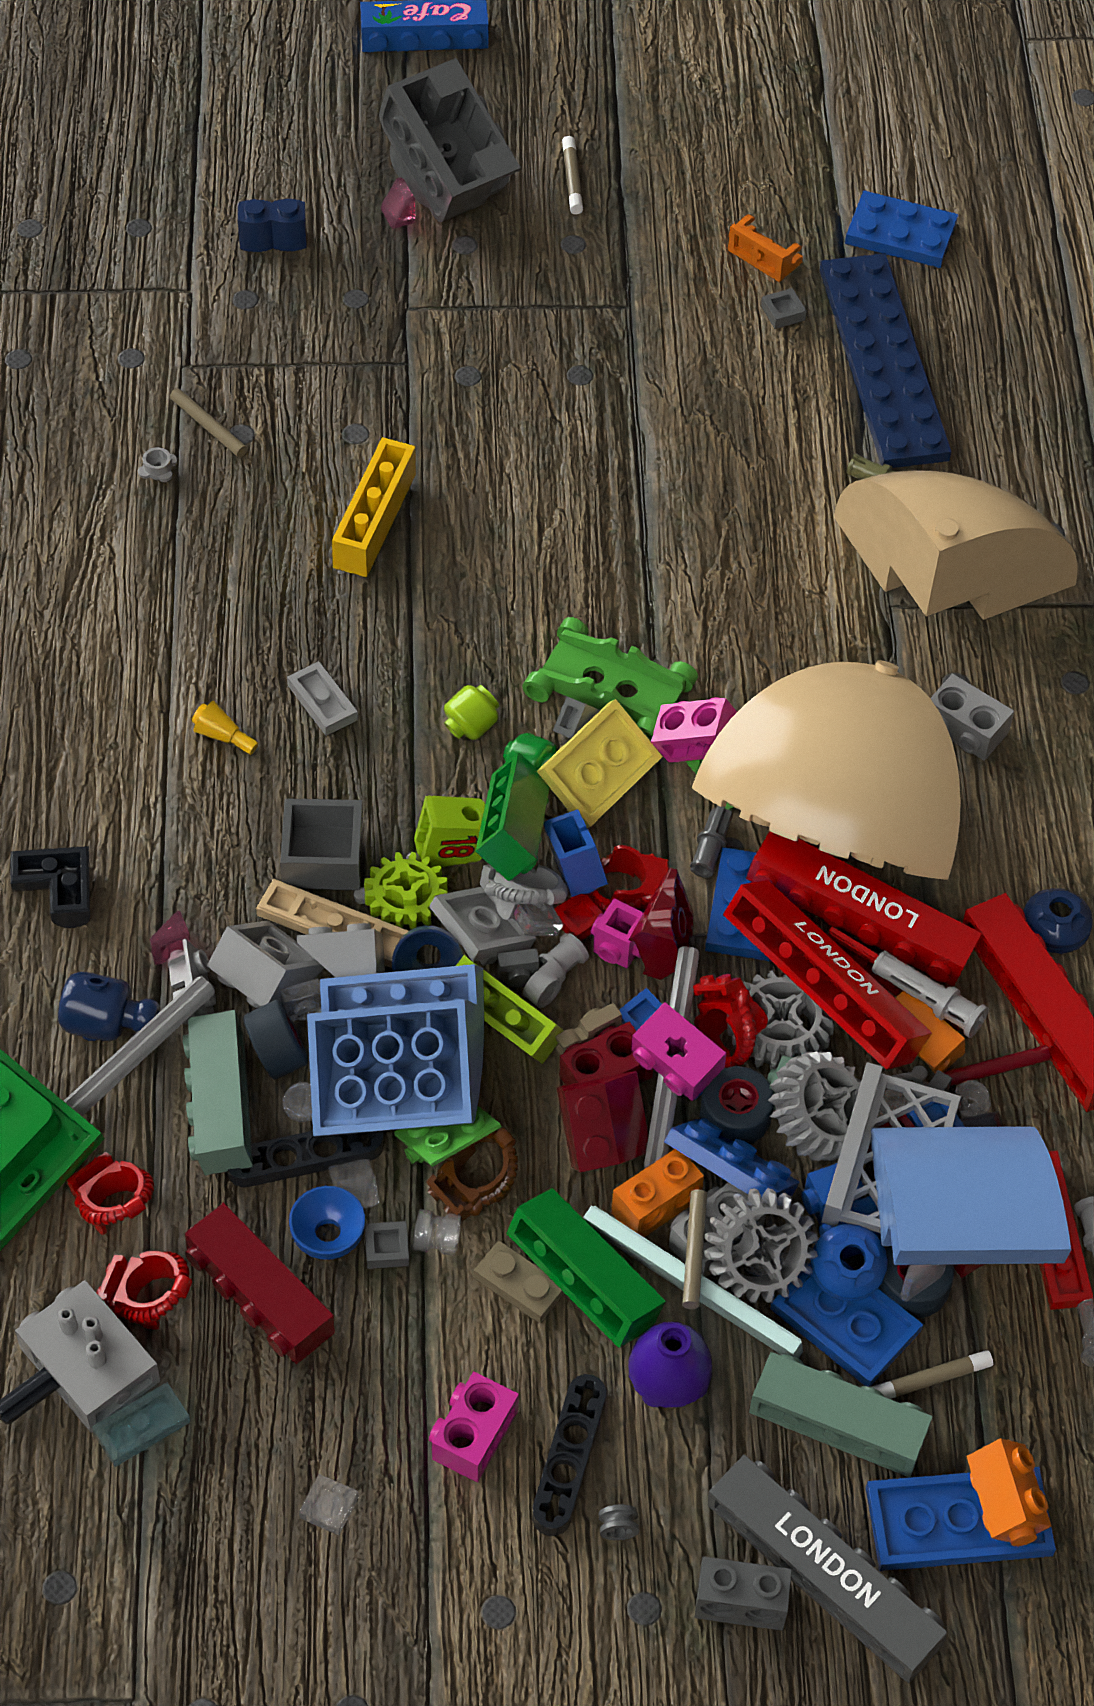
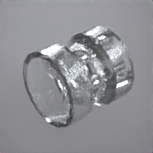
(446, 1235)

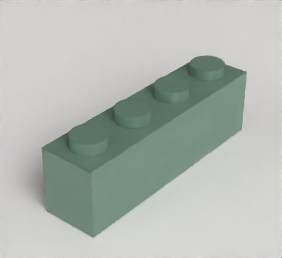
(218, 1093)
(840, 1413)

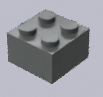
(322, 844)

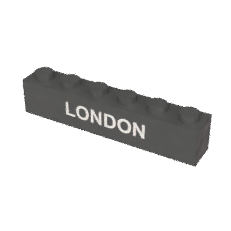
(828, 1568)

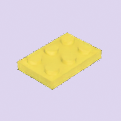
(600, 763)

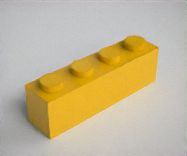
(374, 507)

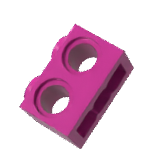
(689, 728)
(481, 1428)

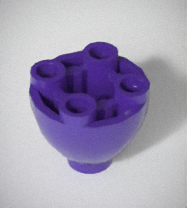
(670, 1365)

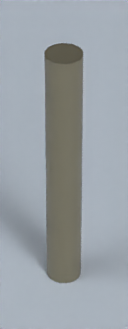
(208, 422)
(694, 1249)

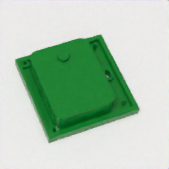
(38, 1142)

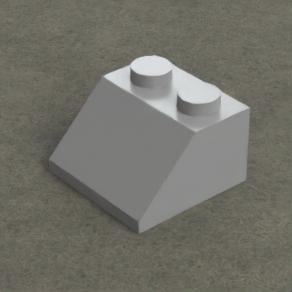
(261, 961)

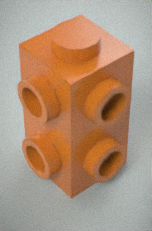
(1009, 1492)

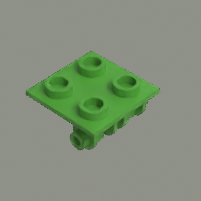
(441, 1142)

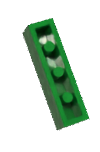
(513, 818)
(585, 1267)

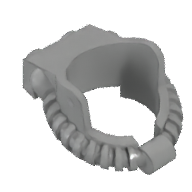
(529, 888)

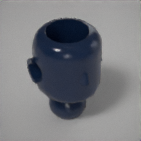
(101, 1007)

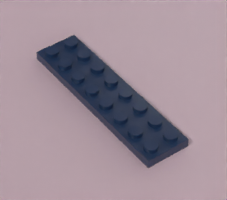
(884, 361)

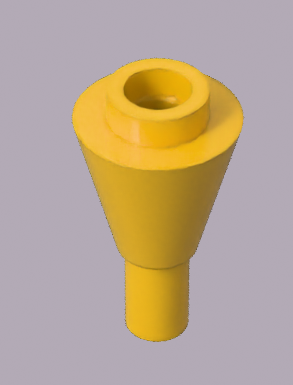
(216, 724)

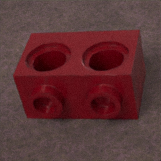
(600, 1057)

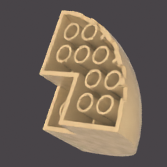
(954, 541)
(844, 763)

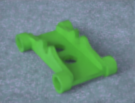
(580, 653)

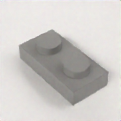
(322, 698)

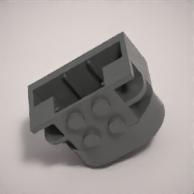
(445, 141)

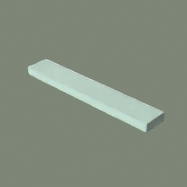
(710, 1293)

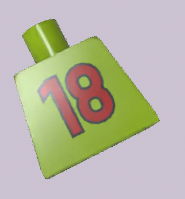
(449, 830)

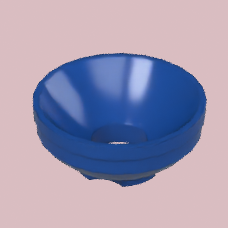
(327, 1206)
(834, 1277)

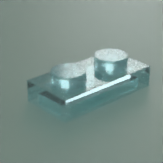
(141, 1424)

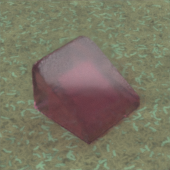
(399, 205)
(169, 938)

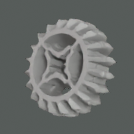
(785, 1031)
(802, 1090)
(776, 1239)

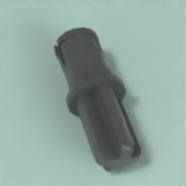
(711, 842)

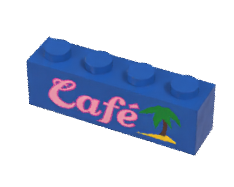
(423, 25)

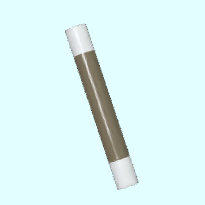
(572, 175)
(935, 1375)

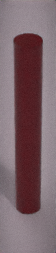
(999, 1065)

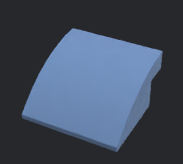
(397, 1050)
(968, 1196)

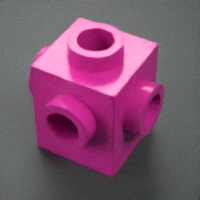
(613, 933)

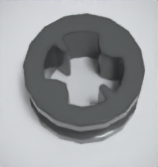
(618, 1522)

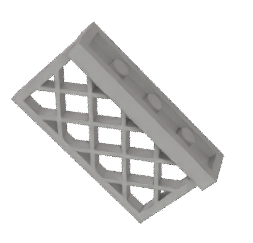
(858, 1137)

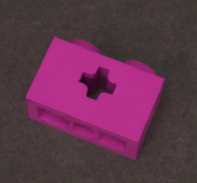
(671, 1032)

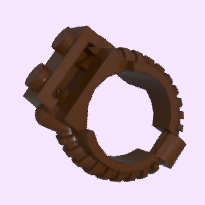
(470, 1201)

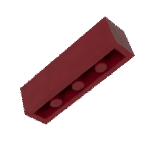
(259, 1284)

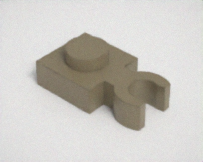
(589, 1027)

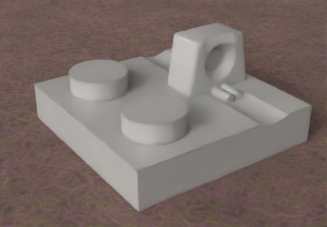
(477, 925)

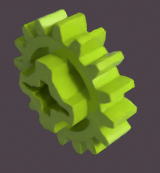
(404, 890)

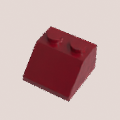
(603, 1121)

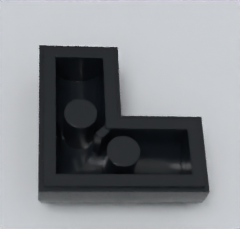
(64, 873)

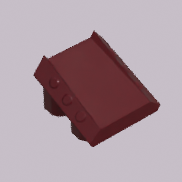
(664, 927)

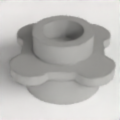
(157, 464)

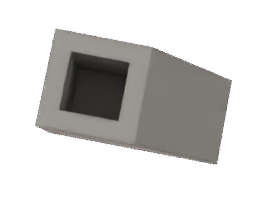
(346, 952)

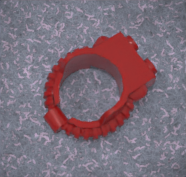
(628, 860)
(746, 1017)
(104, 1178)
(127, 1278)

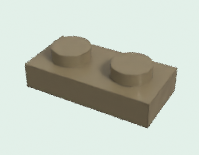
(518, 1281)

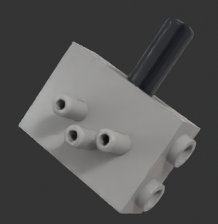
(82, 1357)

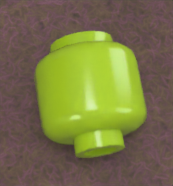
(471, 712)

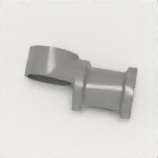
(553, 966)

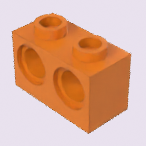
(656, 1193)

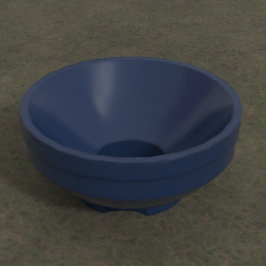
(1059, 933)
(406, 950)

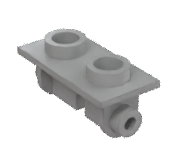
(185, 968)

